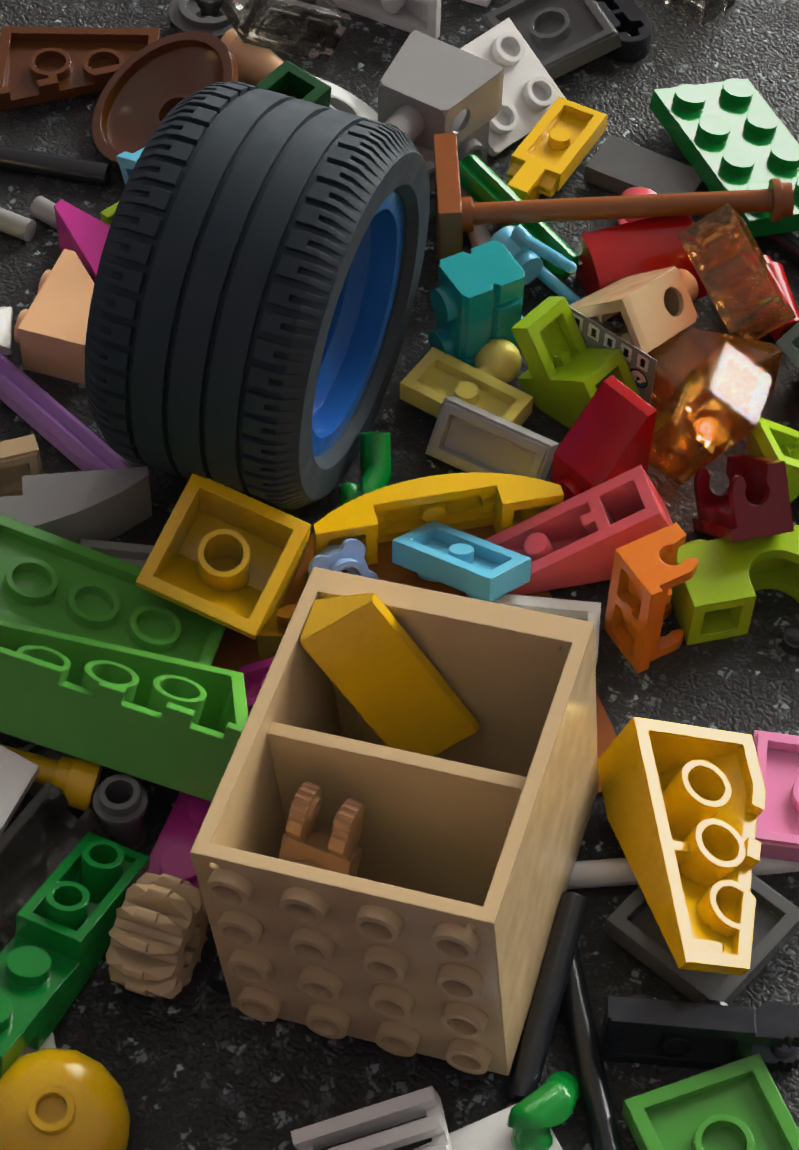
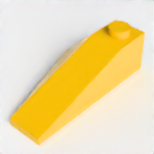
(687, 824)

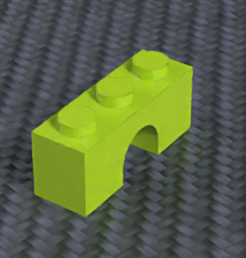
(722, 591)

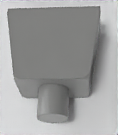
(438, 90)

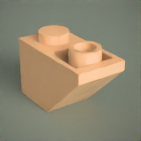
(56, 323)

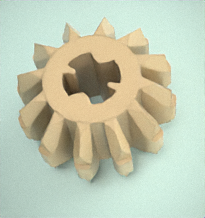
(157, 936)

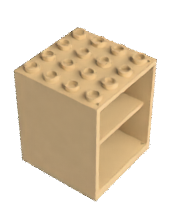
(459, 848)

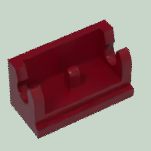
(751, 506)

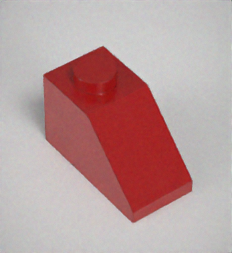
(605, 440)

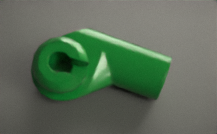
(375, 466)
(543, 1109)

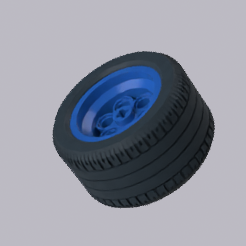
(256, 291)

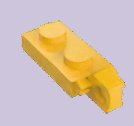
(554, 149)

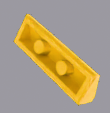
(385, 674)

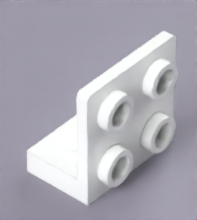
(526, 84)

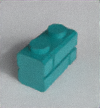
(476, 300)

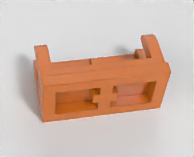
(642, 595)

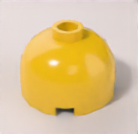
(61, 1104)

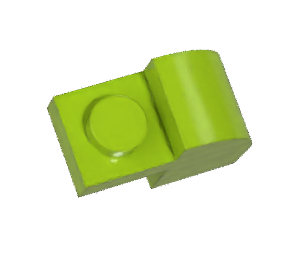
(560, 365)

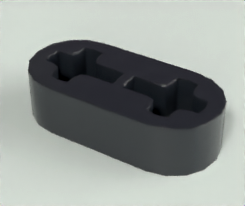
(634, 29)

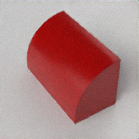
(632, 250)

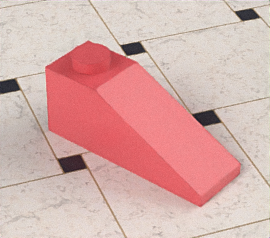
(579, 537)

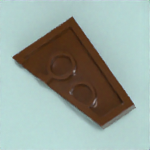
(63, 61)

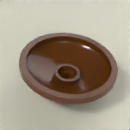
(153, 85)

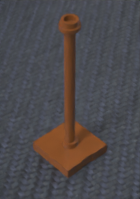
(460, 214)

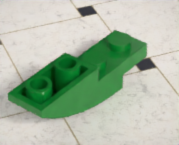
(61, 941)

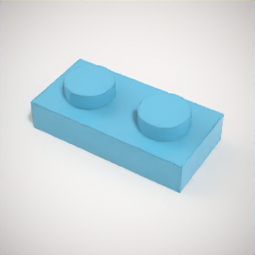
(461, 561)

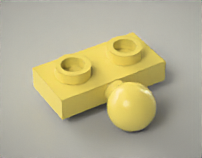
(483, 385)

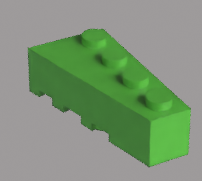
(121, 707)

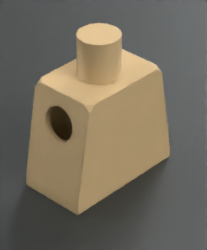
(651, 303)

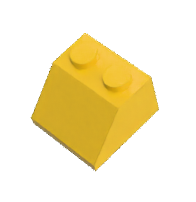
(226, 556)

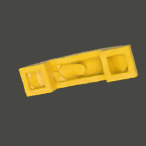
(450, 499)

